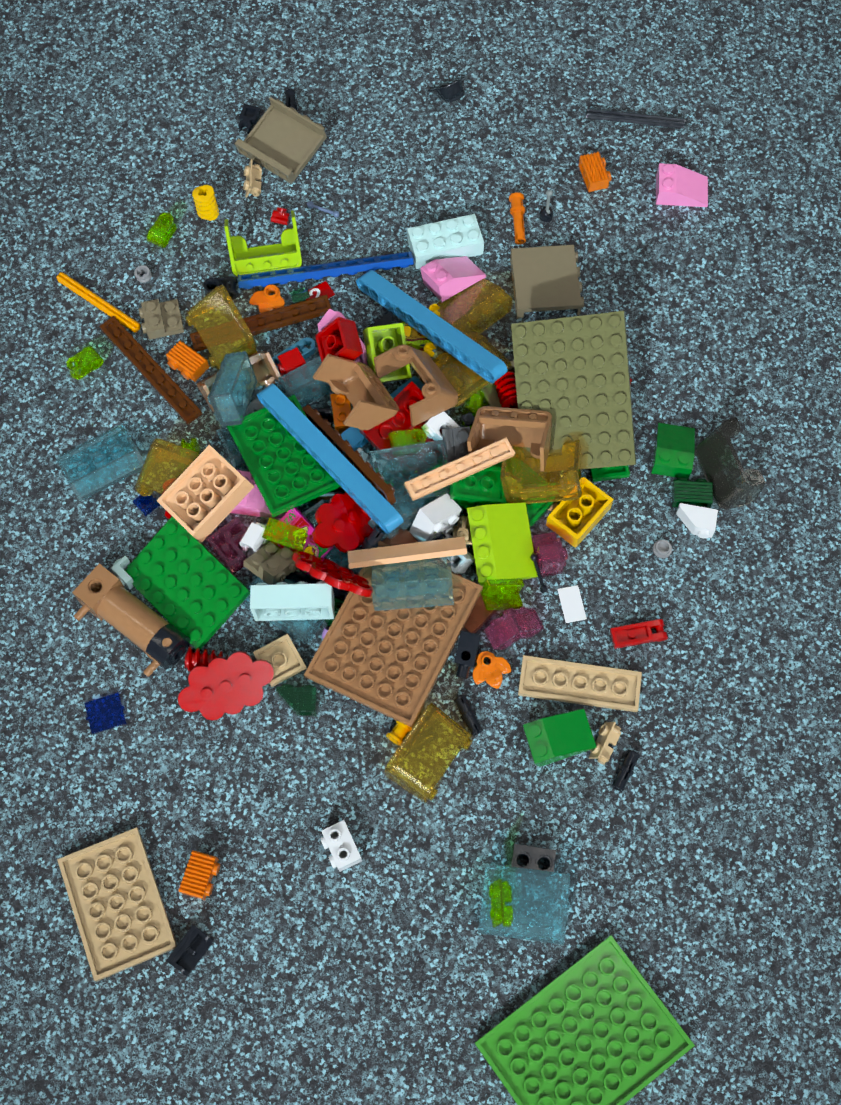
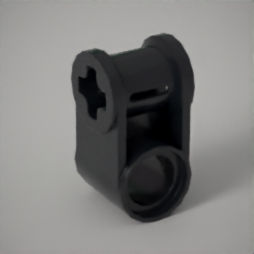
(212, 283)

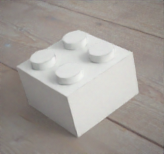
(435, 518)

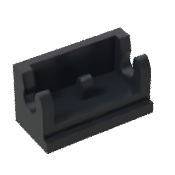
(190, 950)

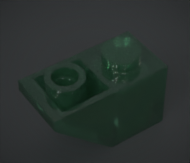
(299, 699)

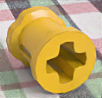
(398, 733)

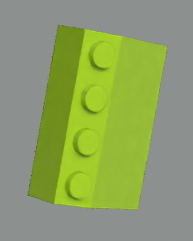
(501, 541)

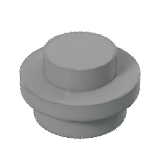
(662, 548)

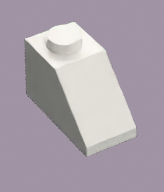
(698, 520)

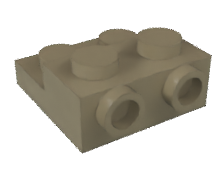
(161, 318)
(271, 563)

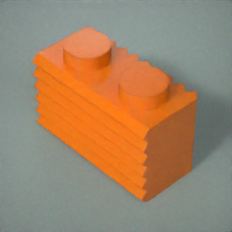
(594, 171)
(187, 361)
(199, 875)

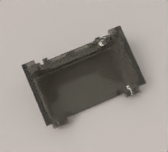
(723, 468)

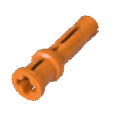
(517, 211)

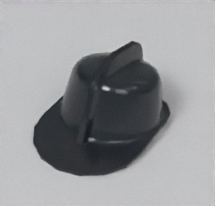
(450, 91)

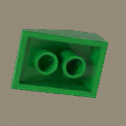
(674, 451)
(559, 737)

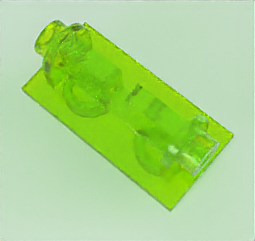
(476, 401)
(500, 913)

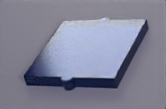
(105, 713)

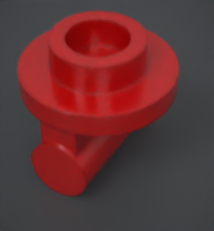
(280, 216)

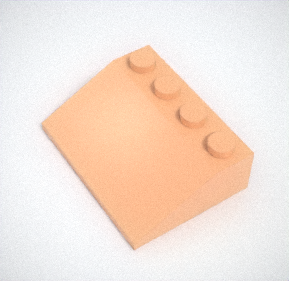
(205, 493)

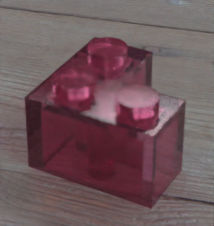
(226, 544)
(550, 553)
(512, 626)

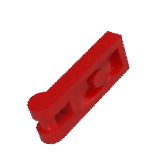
(638, 633)

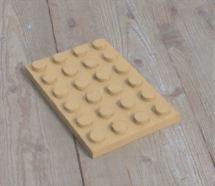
(116, 904)

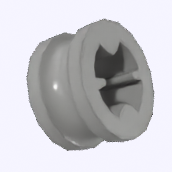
(146, 277)

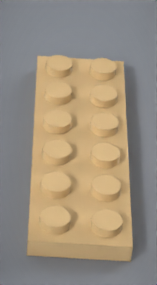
(580, 683)

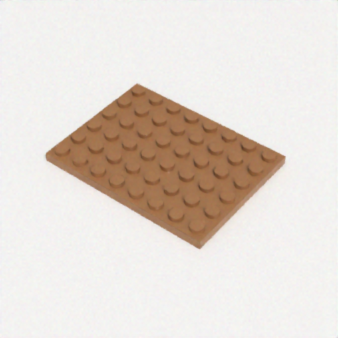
(390, 655)

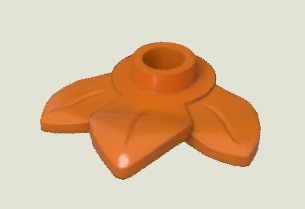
(266, 301)
(492, 672)

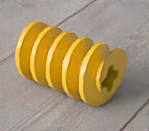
(205, 202)

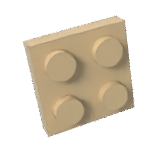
(283, 658)

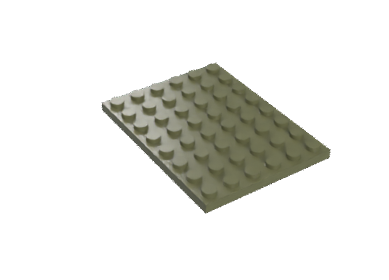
(583, 379)

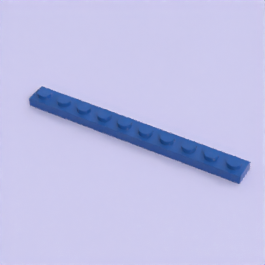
(319, 271)

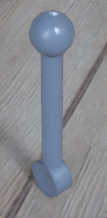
(310, 205)

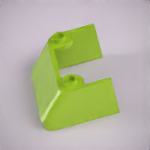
(267, 257)

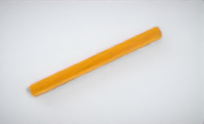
(98, 302)

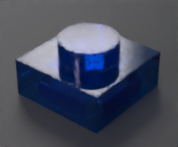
(146, 504)

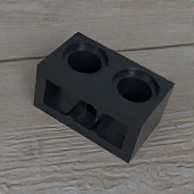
(533, 855)

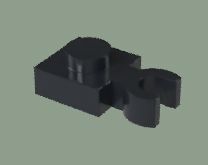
(248, 116)

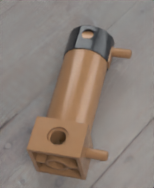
(109, 600)

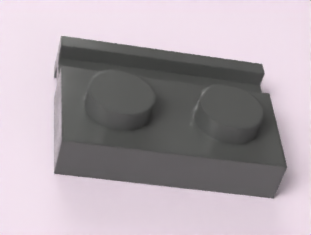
(455, 442)

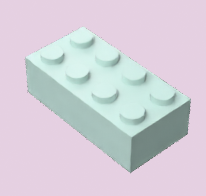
(445, 240)
(292, 601)

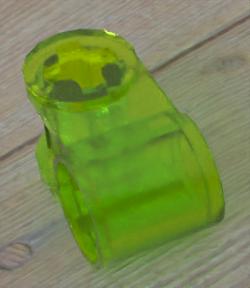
(162, 230)
(85, 361)
(405, 438)

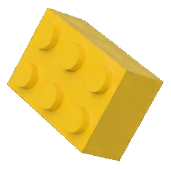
(578, 517)

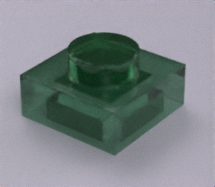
(299, 295)

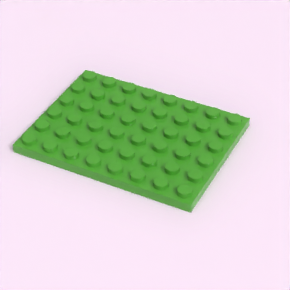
(586, 1036)

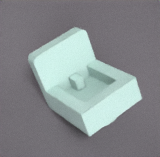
(118, 570)

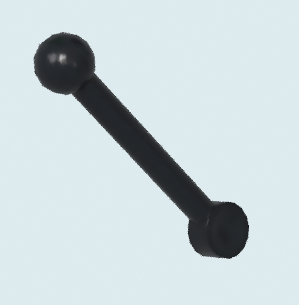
(543, 588)

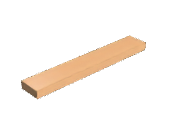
(459, 469)
(407, 552)

